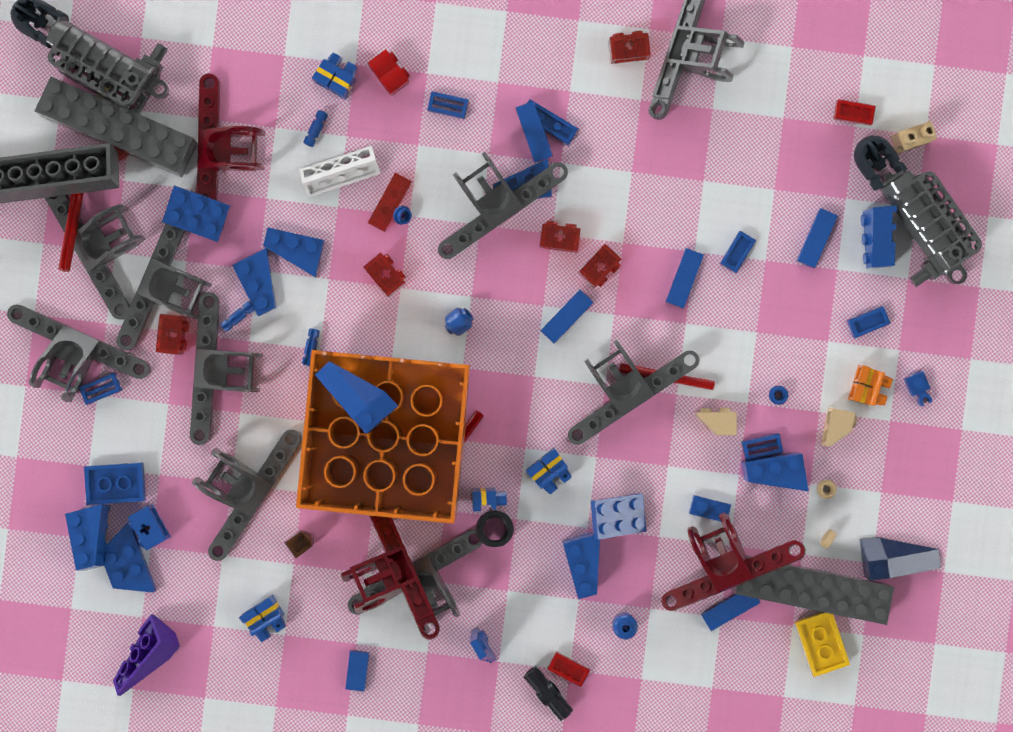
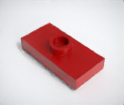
(854, 112)
(568, 669)

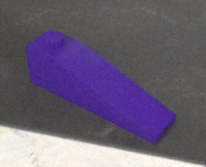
(152, 649)

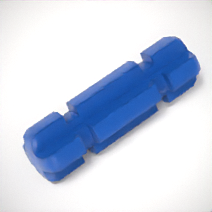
(315, 128)
(237, 316)
(311, 344)

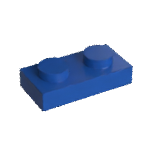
(708, 508)

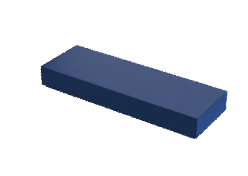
(555, 125)
(534, 131)
(817, 238)
(684, 278)
(566, 316)
(728, 610)

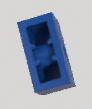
(143, 518)

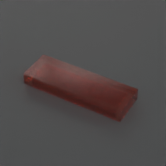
(389, 202)

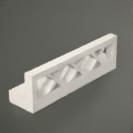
(339, 174)

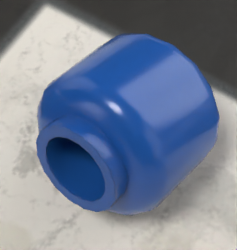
(458, 321)
(624, 619)

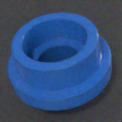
(402, 215)
(784, 395)

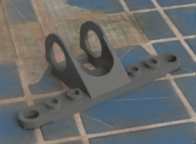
(684, 52)
(497, 203)
(95, 249)
(157, 287)
(75, 349)
(212, 369)
(628, 390)
(247, 490)
(428, 574)

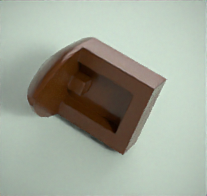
(299, 543)

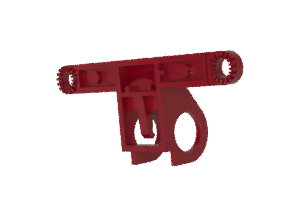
(215, 142)
(730, 567)
(397, 575)

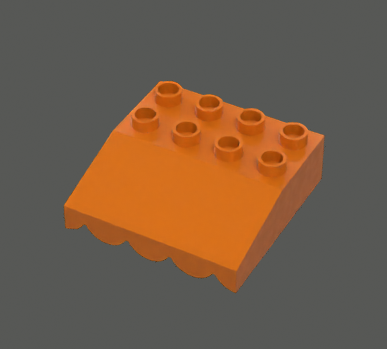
(405, 463)

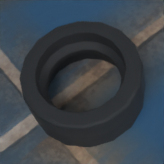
(508, 525)

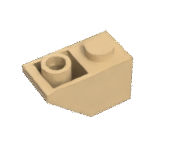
(721, 422)

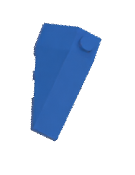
(359, 398)

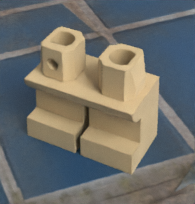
(913, 137)

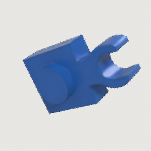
(917, 385)

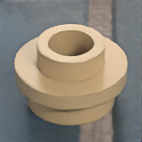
(832, 489)

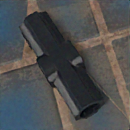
(548, 693)

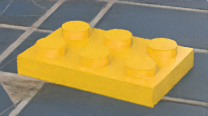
(821, 643)

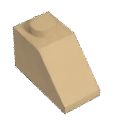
(837, 425)

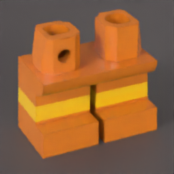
(873, 379)

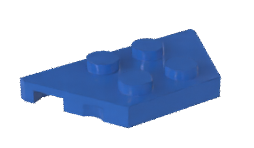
(126, 563)

